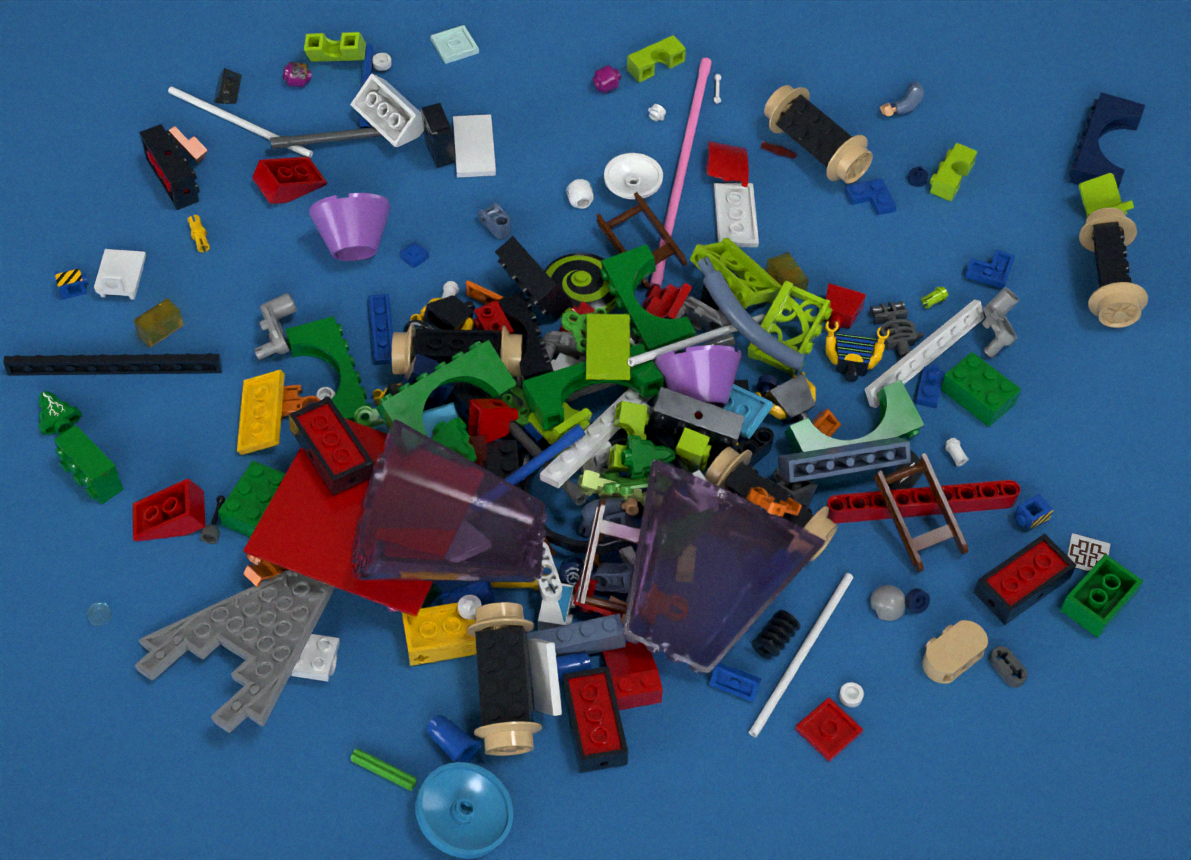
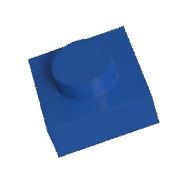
(414, 254)

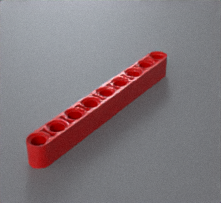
(911, 501)

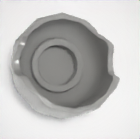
(888, 602)

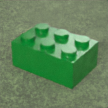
(980, 389)
(88, 465)
(250, 498)
(1101, 595)

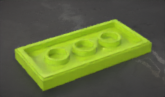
(608, 347)

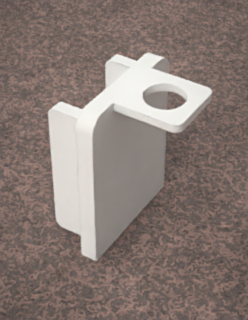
(120, 273)

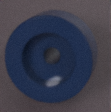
(917, 177)
(766, 383)
(917, 600)

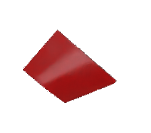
(727, 163)
(666, 301)

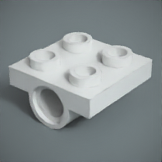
(317, 658)

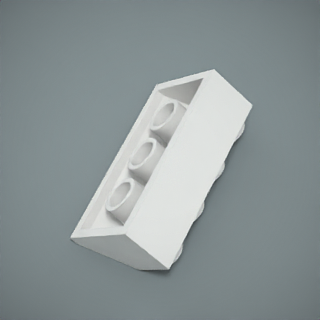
(388, 111)

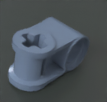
(496, 221)
(613, 577)

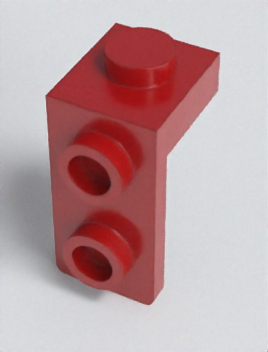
(588, 608)

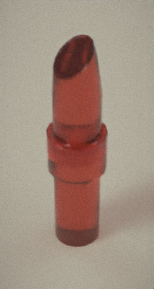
(778, 150)

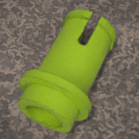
(934, 297)

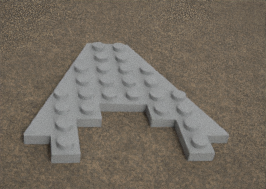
(260, 625)

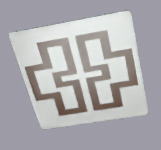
(1086, 551)

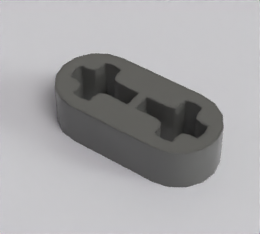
(1008, 666)

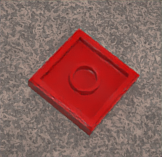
(829, 729)

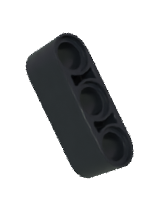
(758, 447)

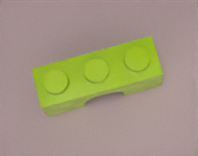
(349, 48)
(667, 51)
(947, 180)
(633, 419)
(693, 450)

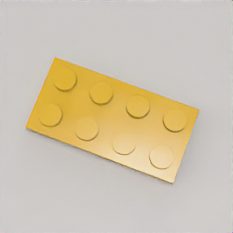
(261, 412)

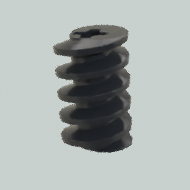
(775, 634)

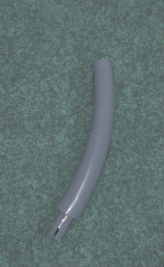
(742, 321)

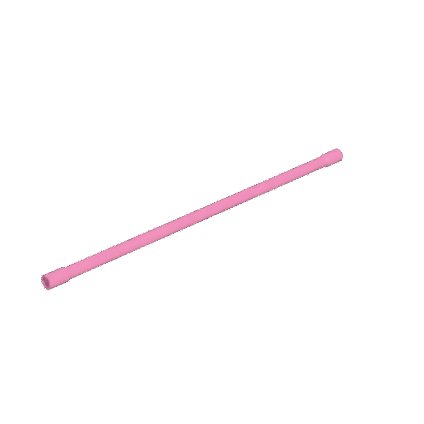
(704, 70)

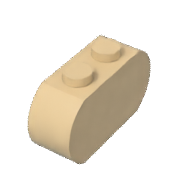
(954, 651)

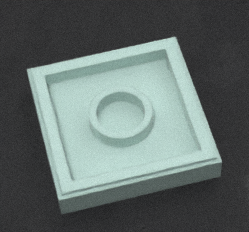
(454, 44)

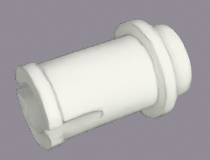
(450, 288)
(956, 452)

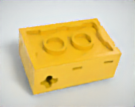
(438, 634)

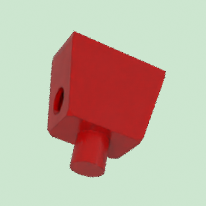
(845, 306)
(490, 418)

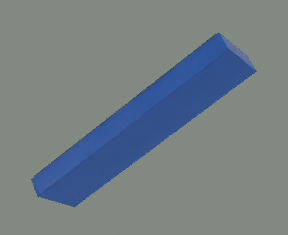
(381, 328)

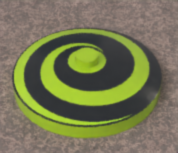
(581, 280)

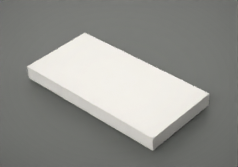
(474, 146)
(736, 214)

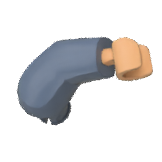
(908, 103)
(613, 506)

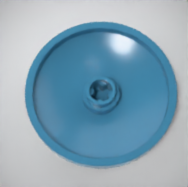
(464, 810)

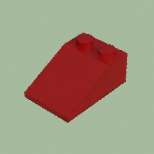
(287, 178)
(169, 512)
(634, 676)

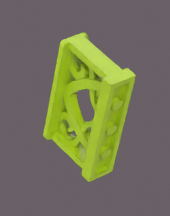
(755, 283)
(785, 302)

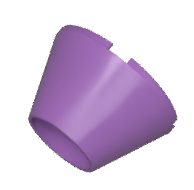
(352, 224)
(701, 372)

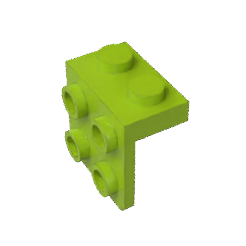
(1102, 193)
(571, 419)

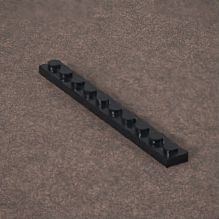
(113, 364)

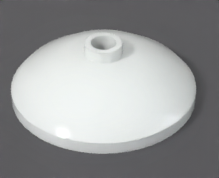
(633, 174)

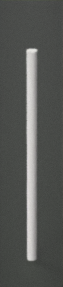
(234, 119)
(687, 342)
(800, 656)

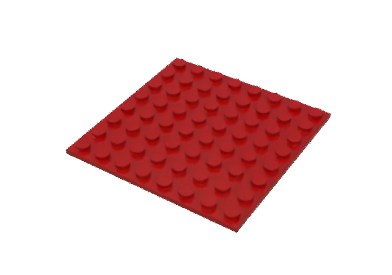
(315, 531)

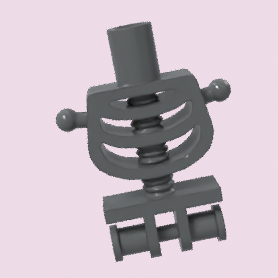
(902, 331)

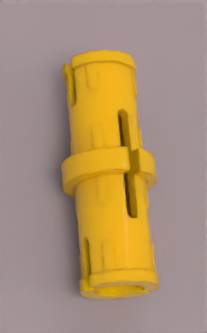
(198, 233)

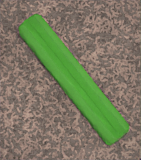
(384, 769)

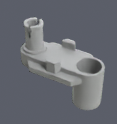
(272, 312)
(702, 315)
(996, 318)
(562, 342)

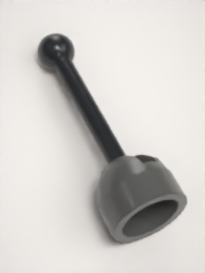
(210, 533)

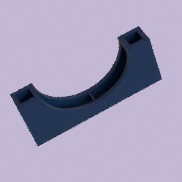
(1108, 115)

